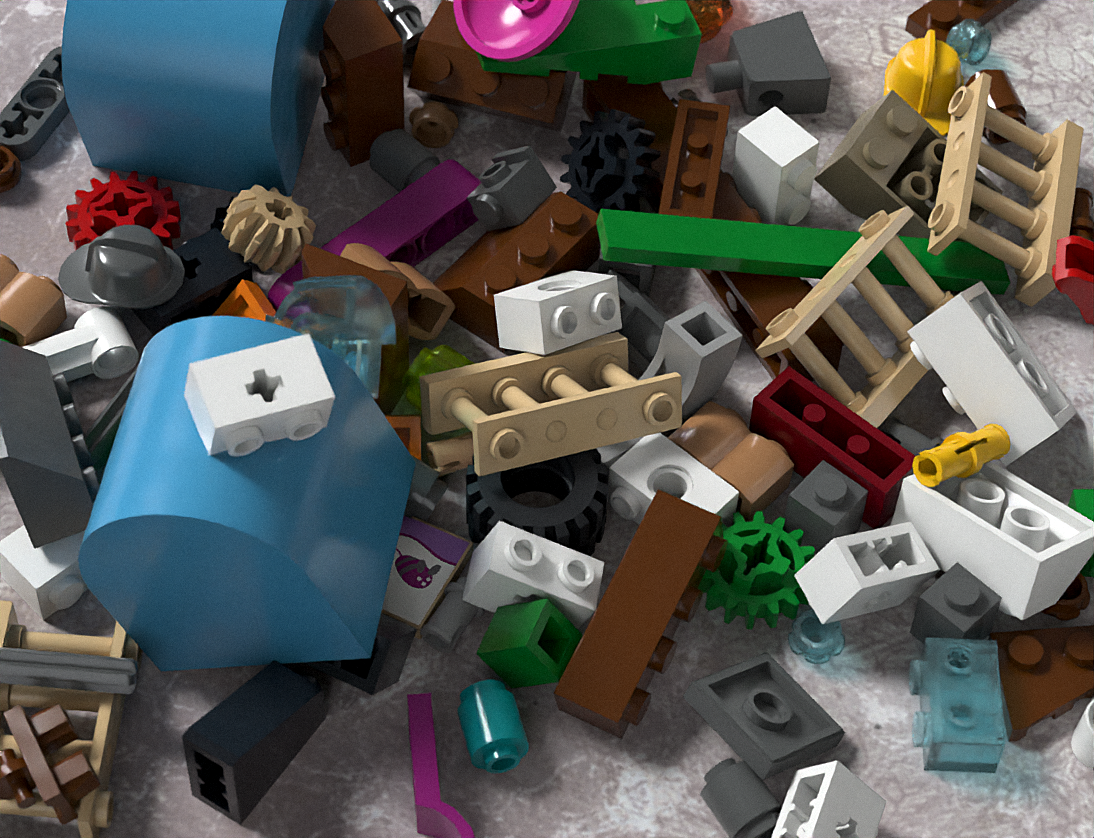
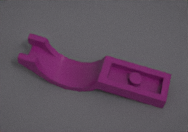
(432, 815)

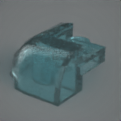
(346, 317)

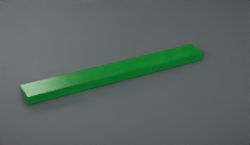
(779, 250)

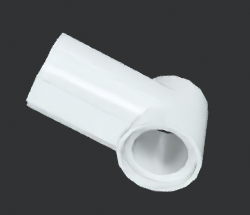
(94, 346)

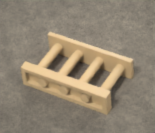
(1047, 186)
(889, 377)
(550, 404)
(97, 807)

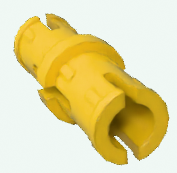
(961, 455)

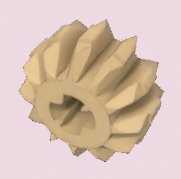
(268, 228)

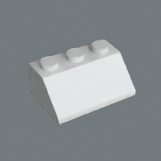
(990, 370)
(1001, 533)

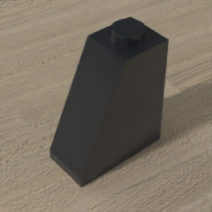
(252, 738)

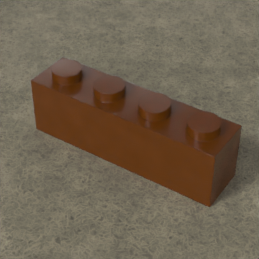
(640, 615)

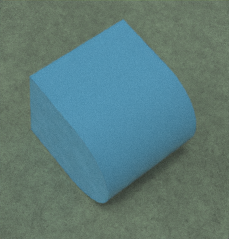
(196, 87)
(251, 550)

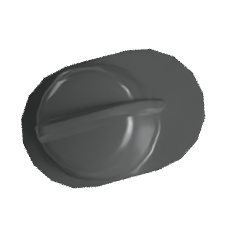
(123, 270)

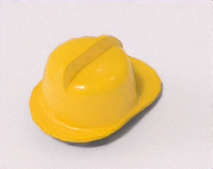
(926, 78)

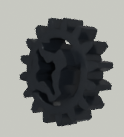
(611, 162)

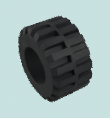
(574, 479)

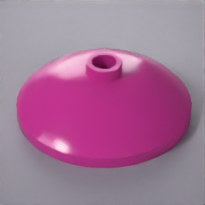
(512, 27)

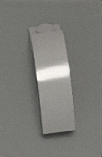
(701, 350)

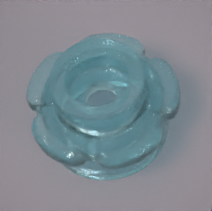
(970, 41)
(809, 625)

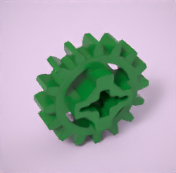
(758, 572)

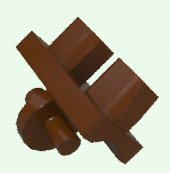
(57, 783)

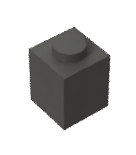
(825, 506)
(956, 608)

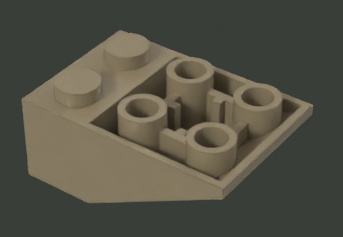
(892, 163)

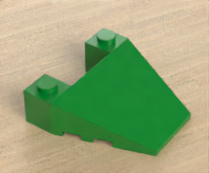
(618, 38)

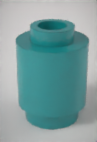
(492, 726)

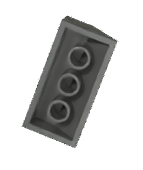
(43, 448)

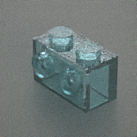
(959, 705)

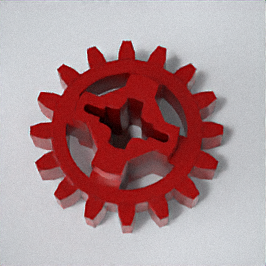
(123, 204)

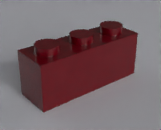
(820, 428)

